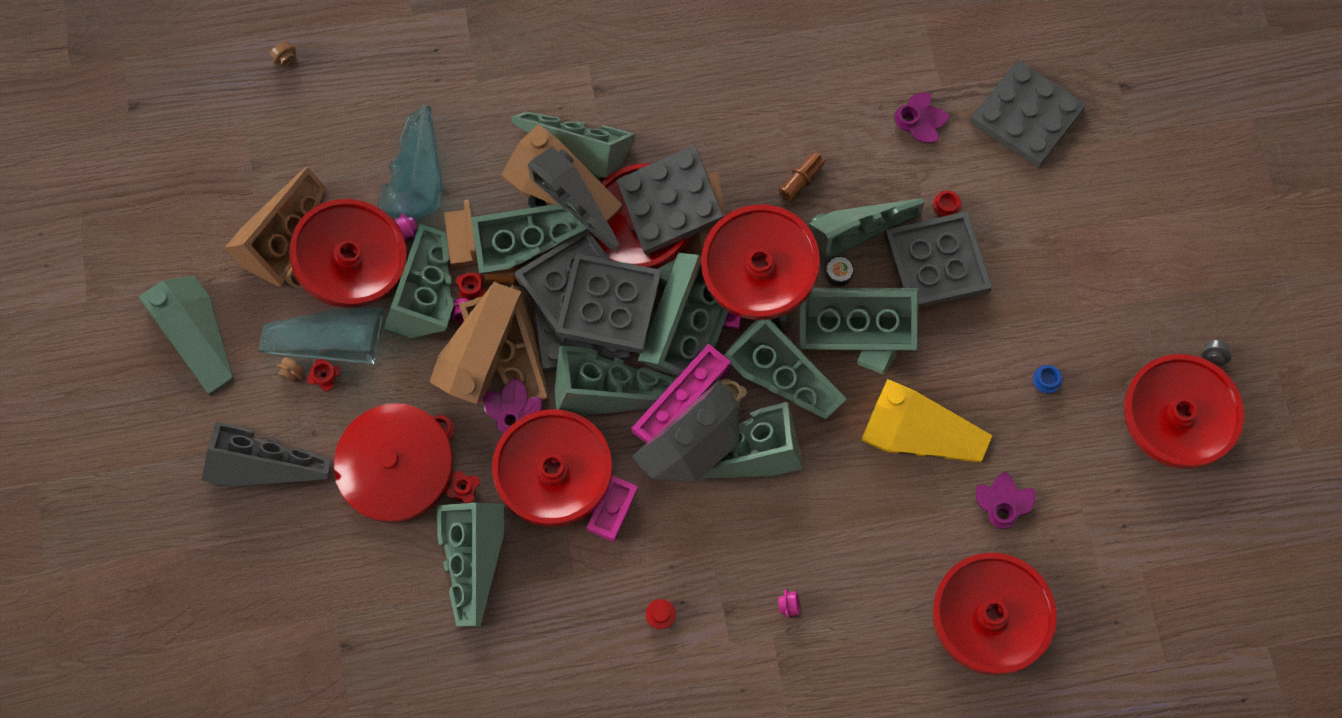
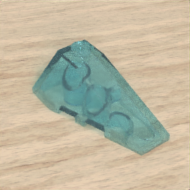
(416, 171)
(330, 334)

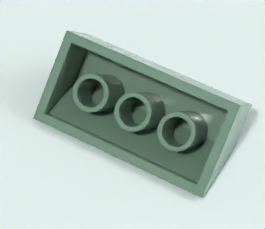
(684, 319)
(860, 319)

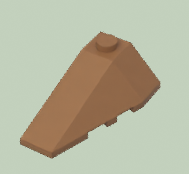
(265, 239)
(473, 352)
(520, 352)

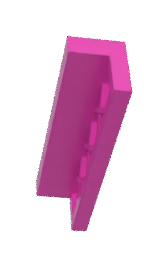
(690, 385)

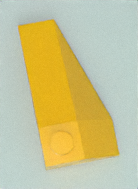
(920, 426)

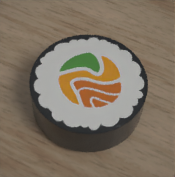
(839, 270)

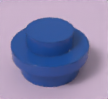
(1047, 379)

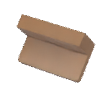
(461, 237)

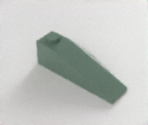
(597, 149)
(519, 235)
(424, 291)
(189, 323)
(776, 363)
(765, 446)
(472, 546)

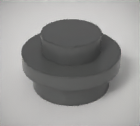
(1217, 352)

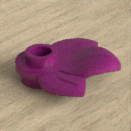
(924, 118)
(510, 403)
(1006, 498)

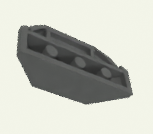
(693, 439)

